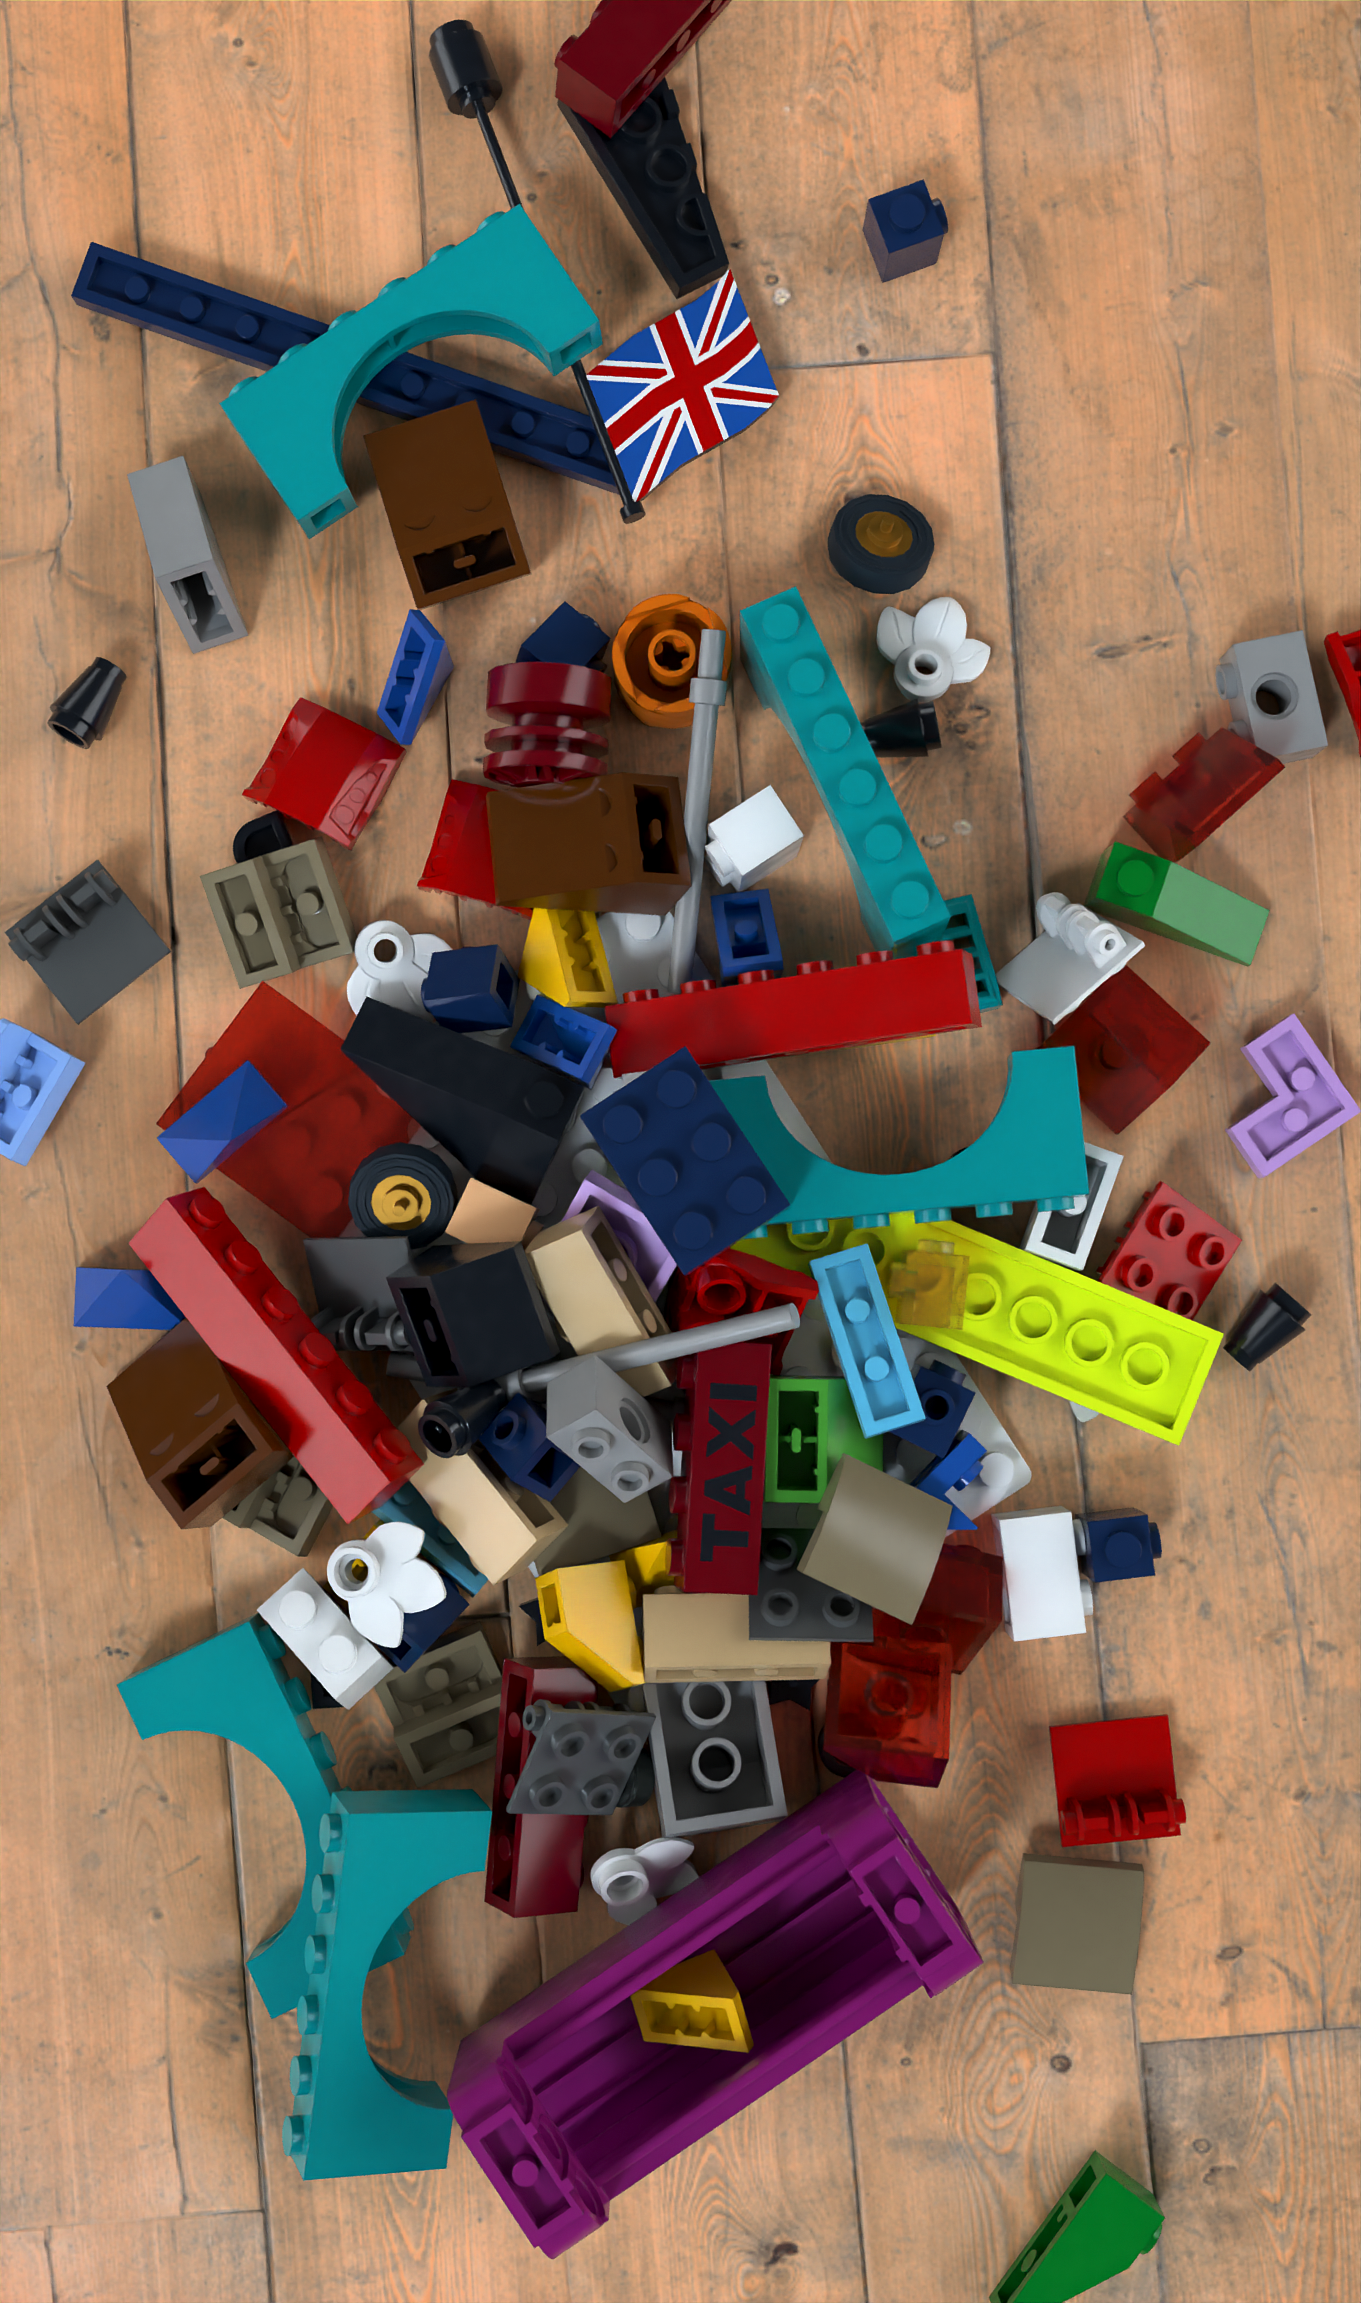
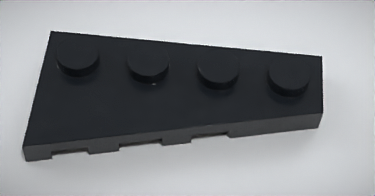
(658, 189)

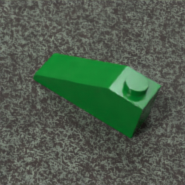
(1175, 904)
(1085, 2238)

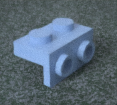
(32, 1088)

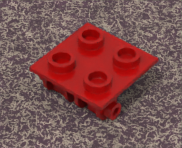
(1169, 1253)
(1115, 1781)

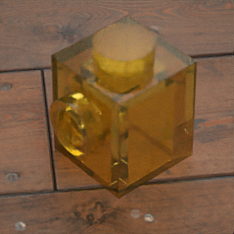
(930, 1285)

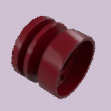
(548, 716)

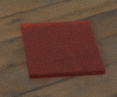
(332, 1117)

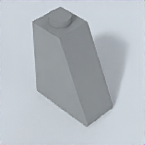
(186, 554)

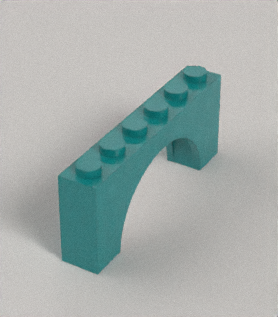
(491, 285)
(802, 687)
(1023, 1156)
(243, 1693)
(377, 1860)

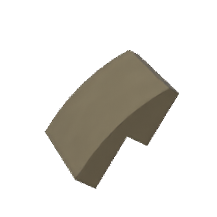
(280, 912)
(285, 1509)
(596, 1524)
(876, 1539)
(445, 1705)
(1077, 1923)

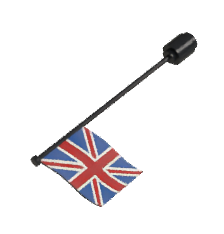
(666, 388)

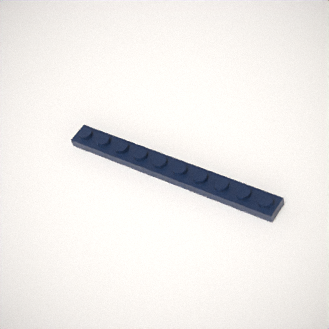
(404, 388)

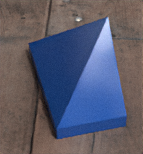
(414, 678)
(564, 1040)
(222, 1122)
(122, 1300)

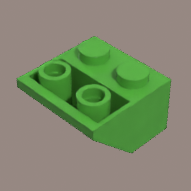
(807, 1434)

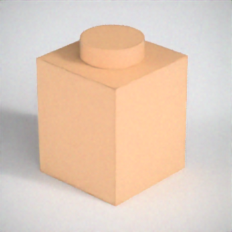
(492, 1217)

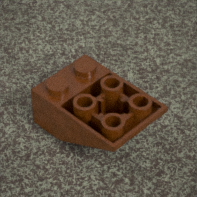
(446, 505)
(590, 844)
(194, 1429)

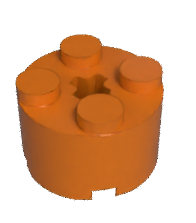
(648, 633)

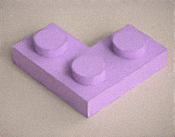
(1305, 1099)

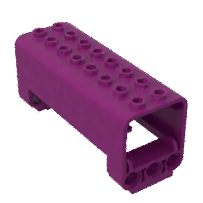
(820, 1937)

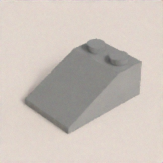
(713, 1756)

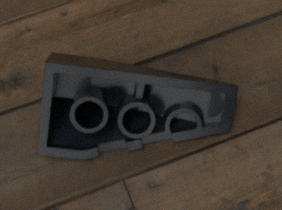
(472, 1098)

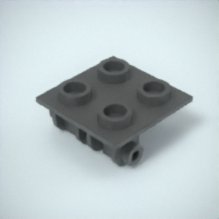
(87, 942)
(354, 1292)
(798, 1606)
(578, 1757)

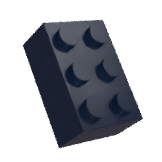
(685, 1161)

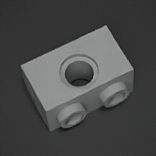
(1284, 670)
(609, 1429)

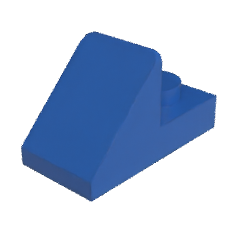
(745, 934)
(955, 1470)

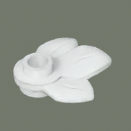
(933, 642)
(400, 978)
(394, 1582)
(636, 1877)

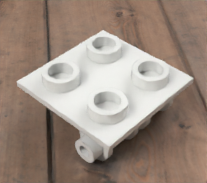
(1067, 959)

